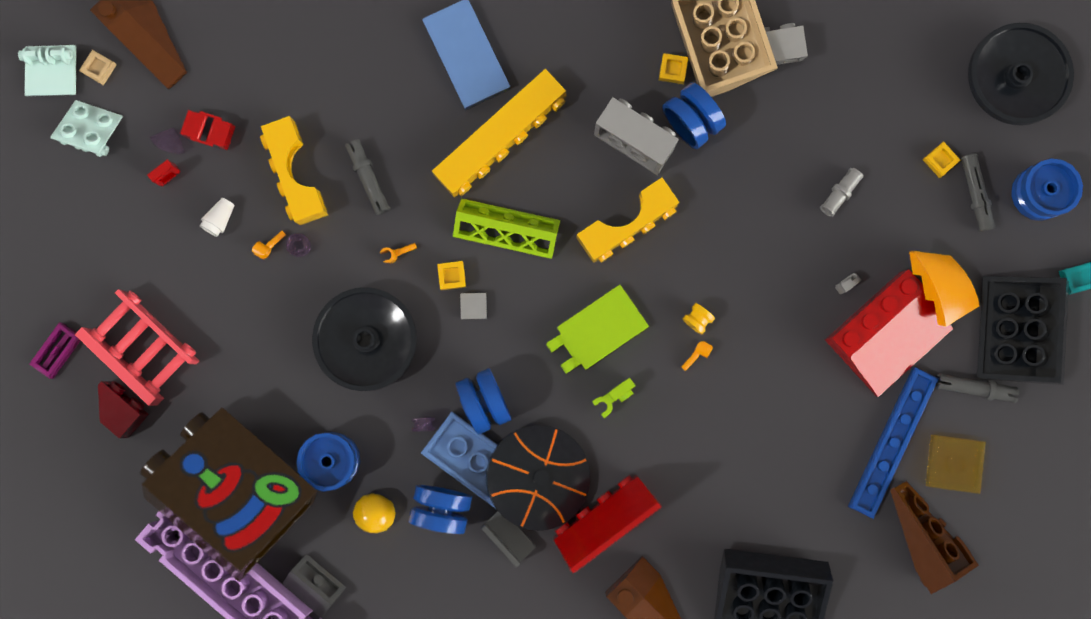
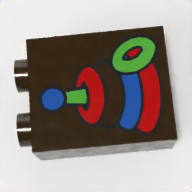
(226, 491)

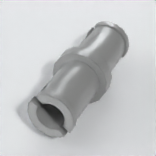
(841, 192)

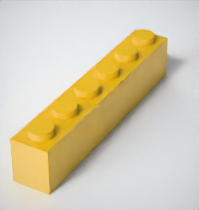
(500, 133)

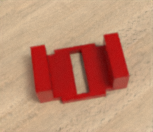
(219, 134)

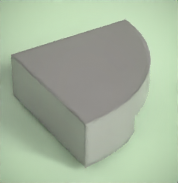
(848, 283)

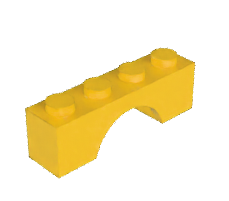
(283, 142)
(601, 239)

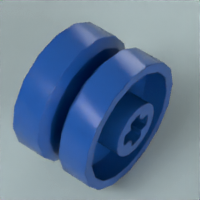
(694, 115)
(1047, 189)
(479, 403)
(312, 461)
(439, 513)

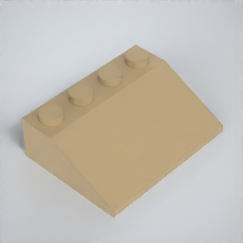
(724, 42)

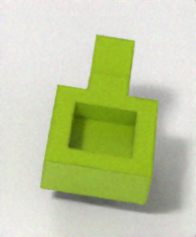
(620, 392)

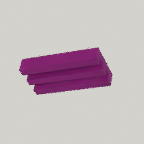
(61, 327)

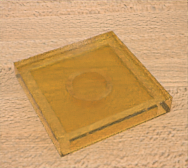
(955, 464)

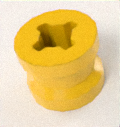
(698, 318)

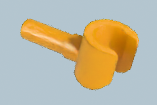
(262, 250)
(397, 252)
(703, 349)

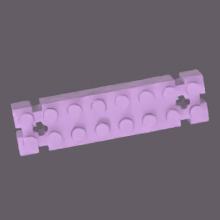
(254, 597)

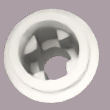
(217, 217)

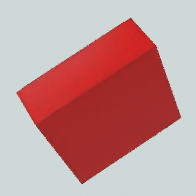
(164, 173)

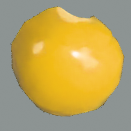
(374, 513)

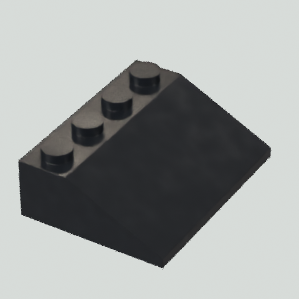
(1023, 329)
(771, 587)

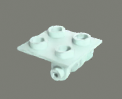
(49, 70)
(87, 128)

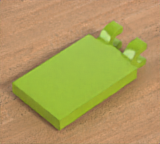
(598, 329)

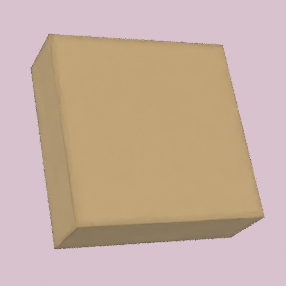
(97, 67)

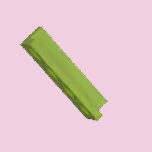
(502, 219)

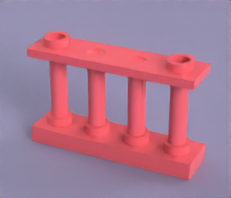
(131, 373)

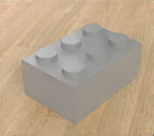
(635, 135)

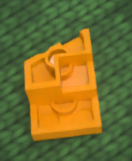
(945, 285)

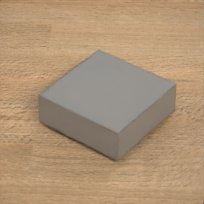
(473, 306)

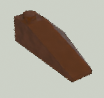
(144, 34)
(935, 553)
(642, 593)

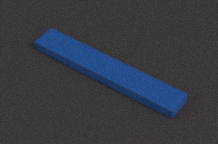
(893, 442)

